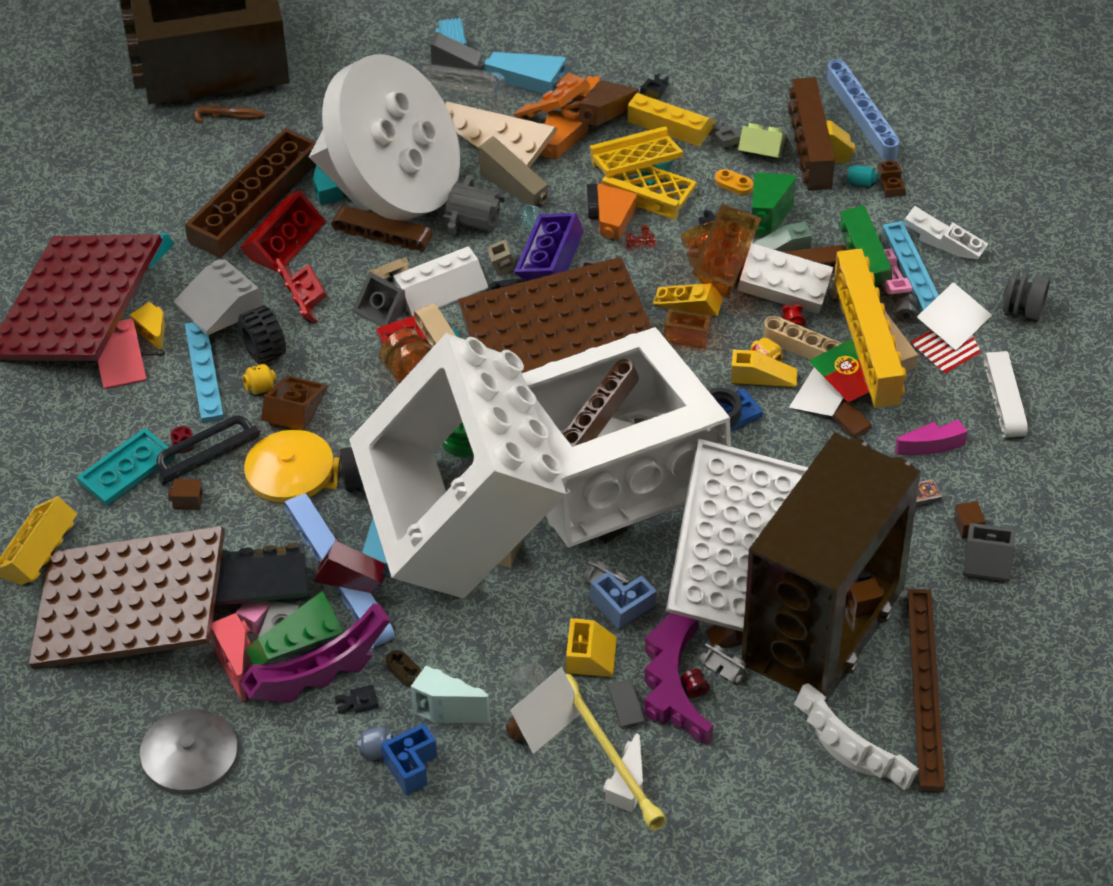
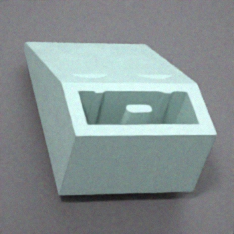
(448, 699)

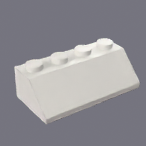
(442, 280)

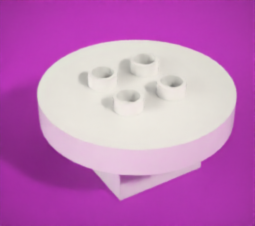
(388, 139)

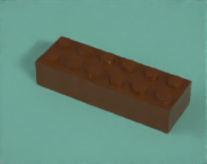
(811, 133)

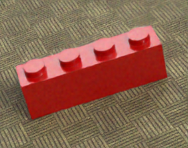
(283, 232)

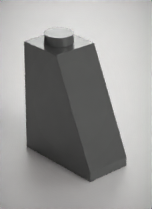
(453, 53)

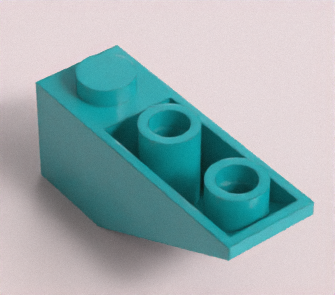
(325, 188)

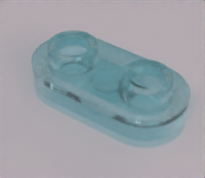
(529, 215)

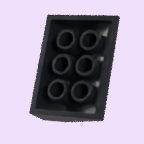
(262, 574)

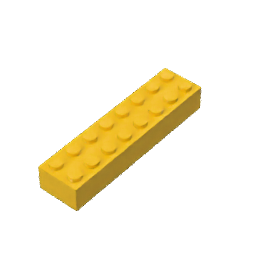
(869, 328)

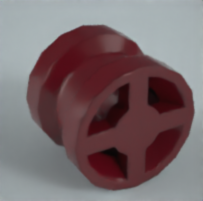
(179, 434)
(695, 683)

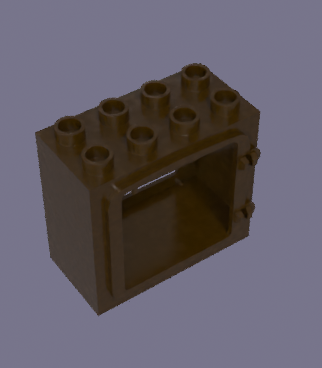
(204, 52)

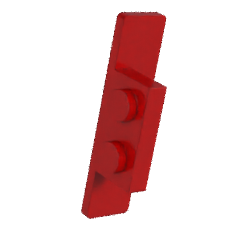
(305, 287)

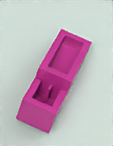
(932, 439)

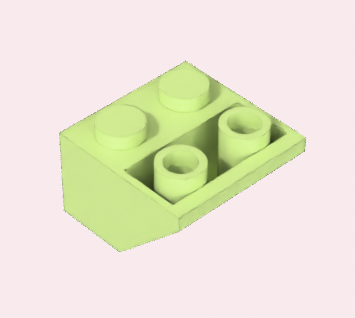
(761, 141)

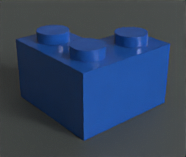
(406, 755)

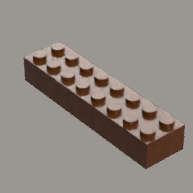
(251, 193)

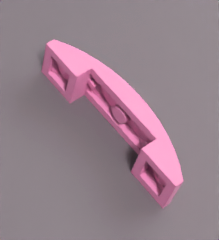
(898, 283)

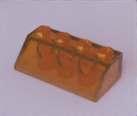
(726, 249)

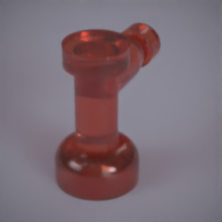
(645, 239)

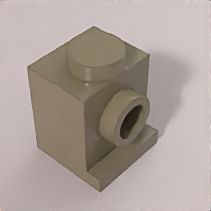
(502, 257)

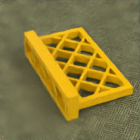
(630, 147)
(651, 201)

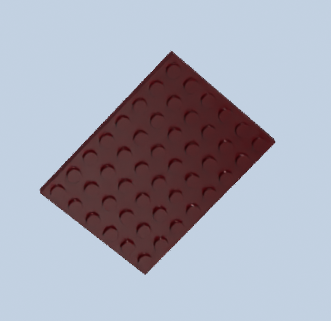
(76, 297)

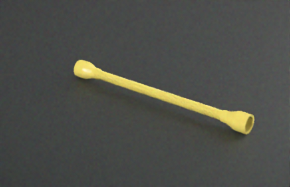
(652, 814)

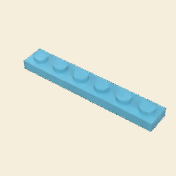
(910, 263)
(204, 374)

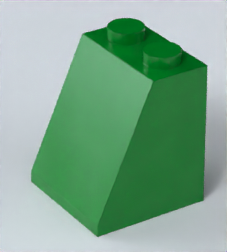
(772, 200)

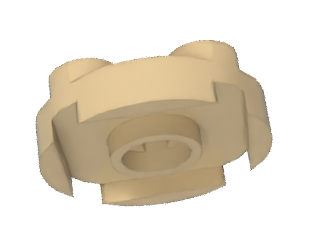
(394, 267)

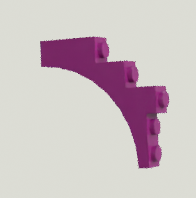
(318, 668)
(668, 698)

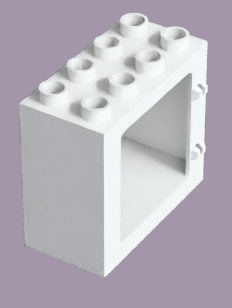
(461, 533)

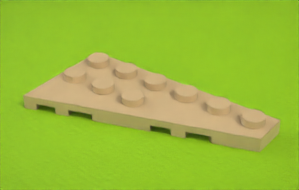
(520, 136)

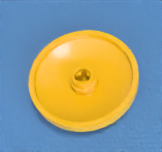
(289, 465)

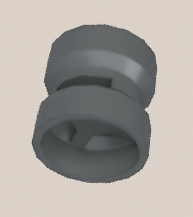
(906, 308)

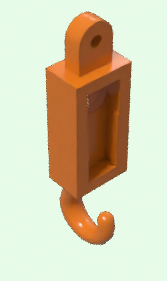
(575, 105)

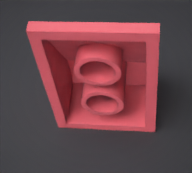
(121, 357)
(230, 646)

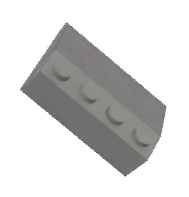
(218, 297)

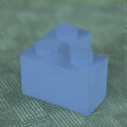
(620, 602)

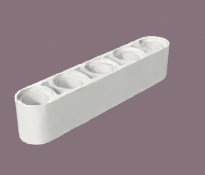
(1006, 393)

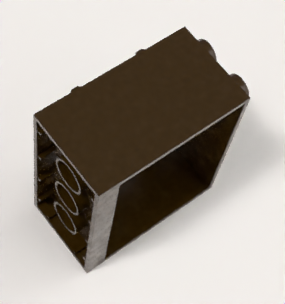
(839, 518)

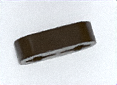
(400, 672)

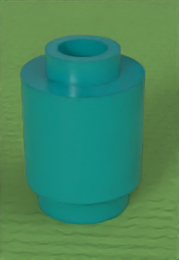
(862, 176)

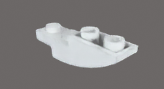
(950, 239)

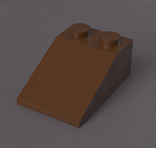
(292, 402)

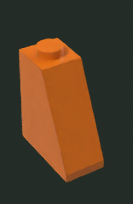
(567, 135)
(615, 210)

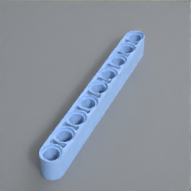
(320, 538)

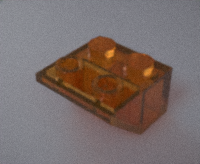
(688, 328)

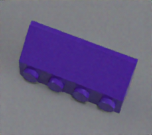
(550, 246)

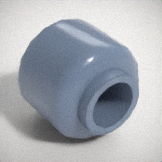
(371, 740)

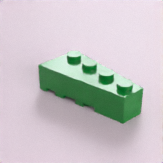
(860, 234)
(297, 634)

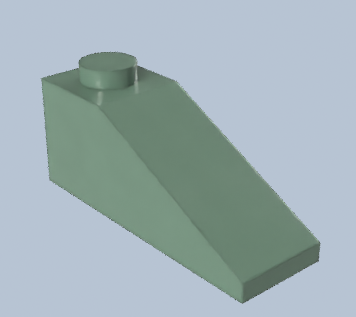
(788, 238)

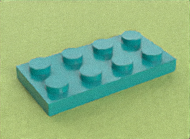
(123, 467)

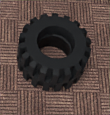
(262, 334)

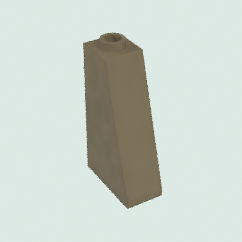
(510, 173)

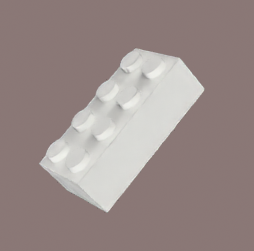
(784, 278)

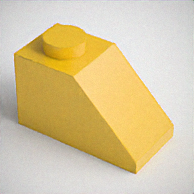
(841, 143)
(150, 324)

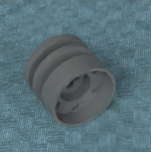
(1026, 294)

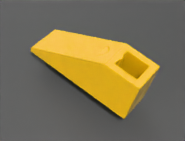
(694, 298)
(759, 369)

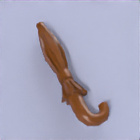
(238, 112)

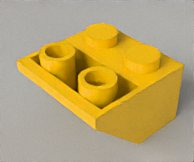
(590, 649)

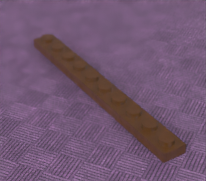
(925, 691)

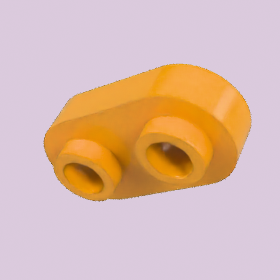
(733, 182)

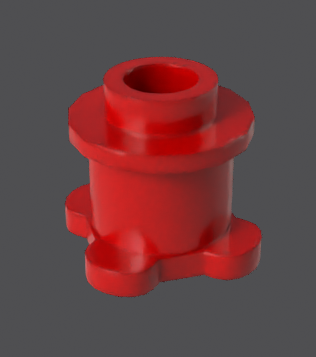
(793, 314)

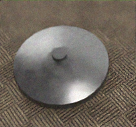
(188, 751)

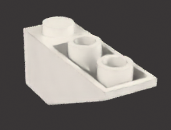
(615, 789)

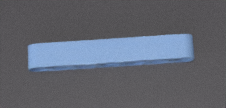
(863, 109)

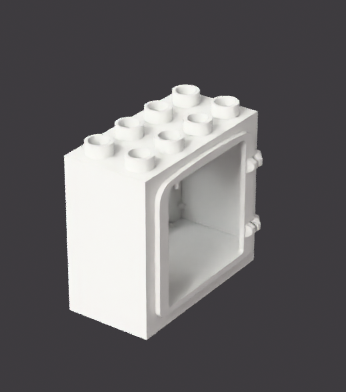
(635, 468)

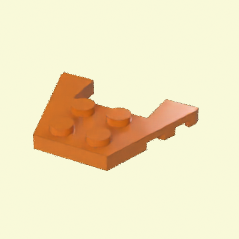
(567, 89)

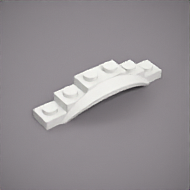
(850, 747)

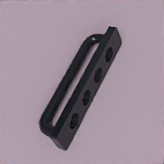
(168, 474)

